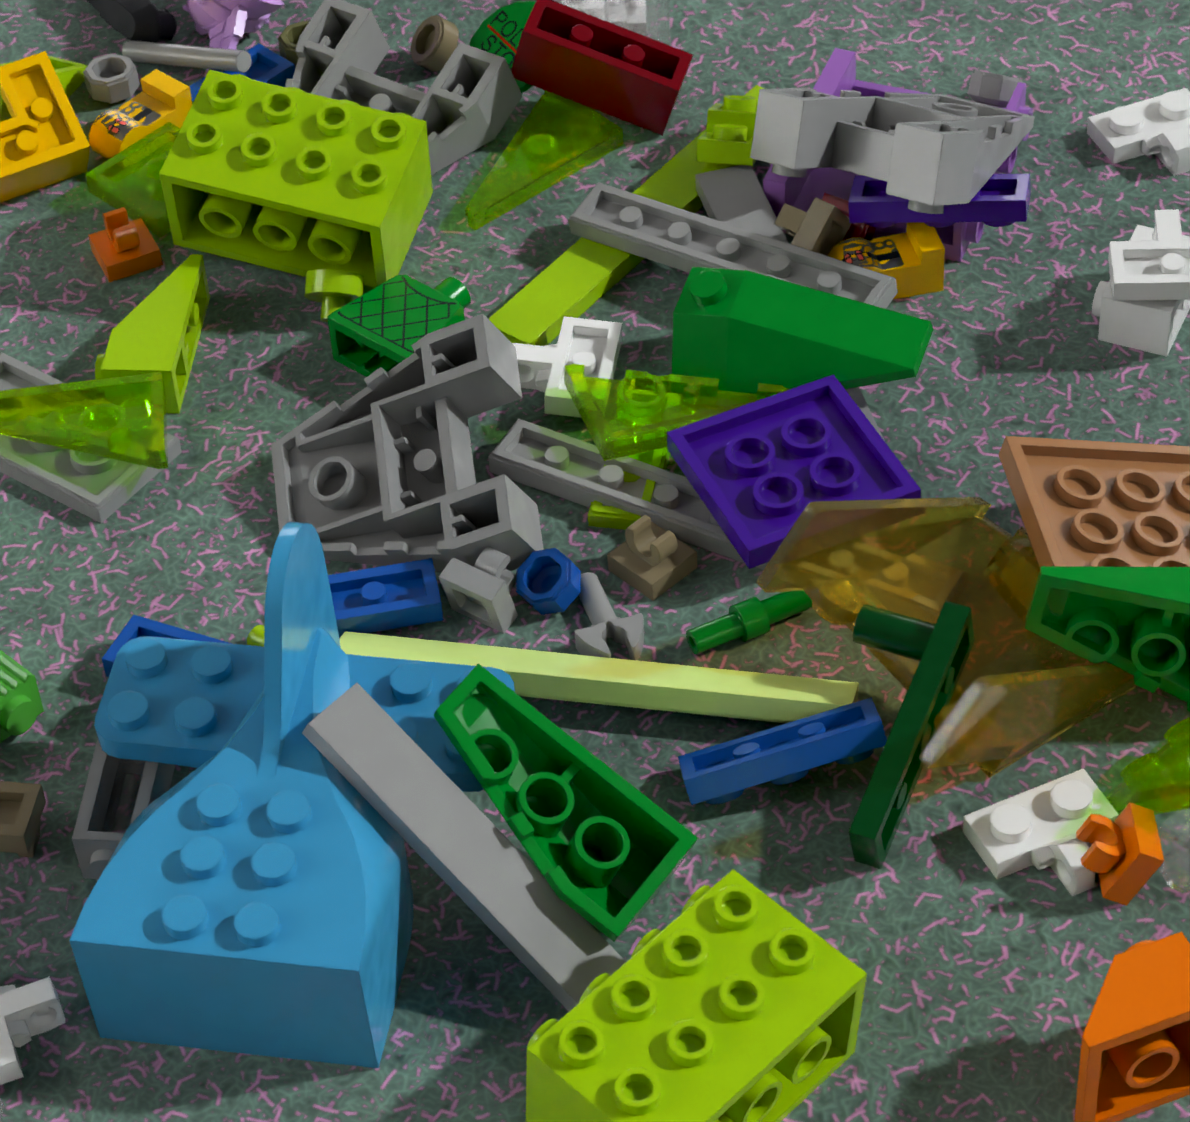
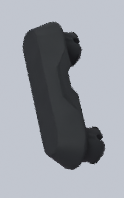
(137, 19)

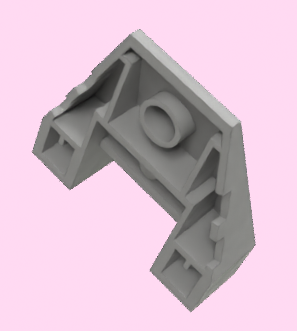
(460, 109)
(921, 144)
(395, 463)

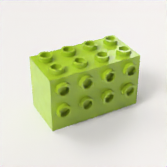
(296, 180)
(705, 1022)

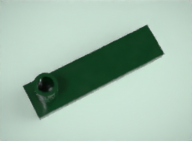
(942, 657)

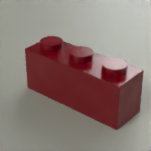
(600, 65)

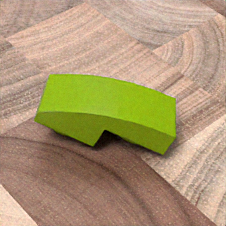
(729, 132)

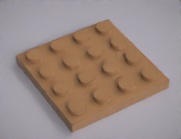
(1101, 501)

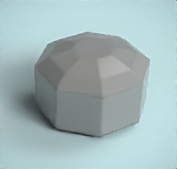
(111, 78)
(992, 88)

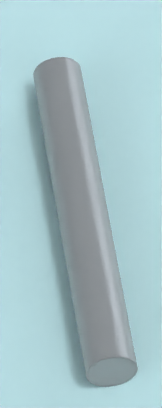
(187, 56)

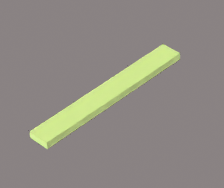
(626, 681)

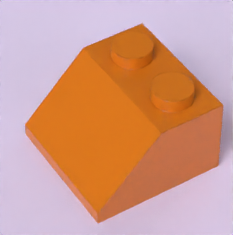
(1138, 1034)

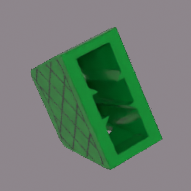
(390, 318)

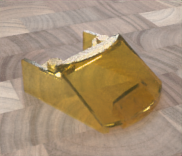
(911, 560)

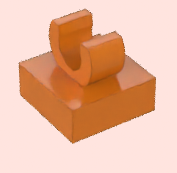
(124, 246)
(1122, 851)

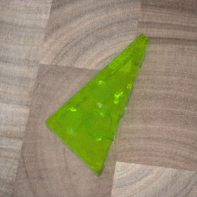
(546, 149)
(642, 407)
(99, 417)

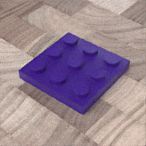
(778, 455)

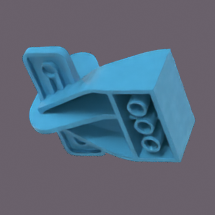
(262, 886)

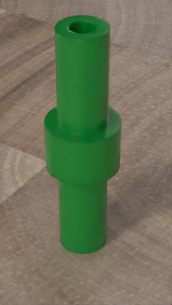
(747, 620)

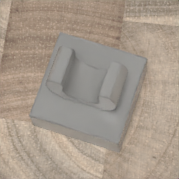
(482, 590)

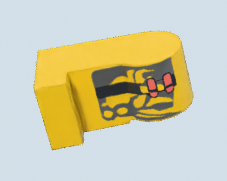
(160, 102)
(910, 257)

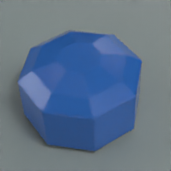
(548, 581)

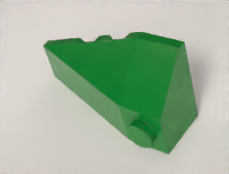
(787, 334)
(1120, 617)
(576, 817)

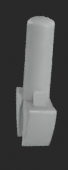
(605, 624)

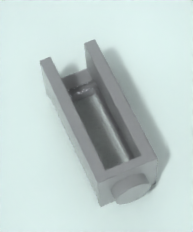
(110, 803)

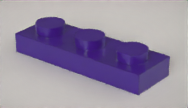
(997, 204)

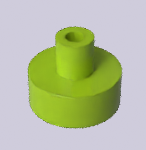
(332, 288)

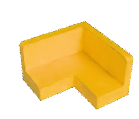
(43, 135)

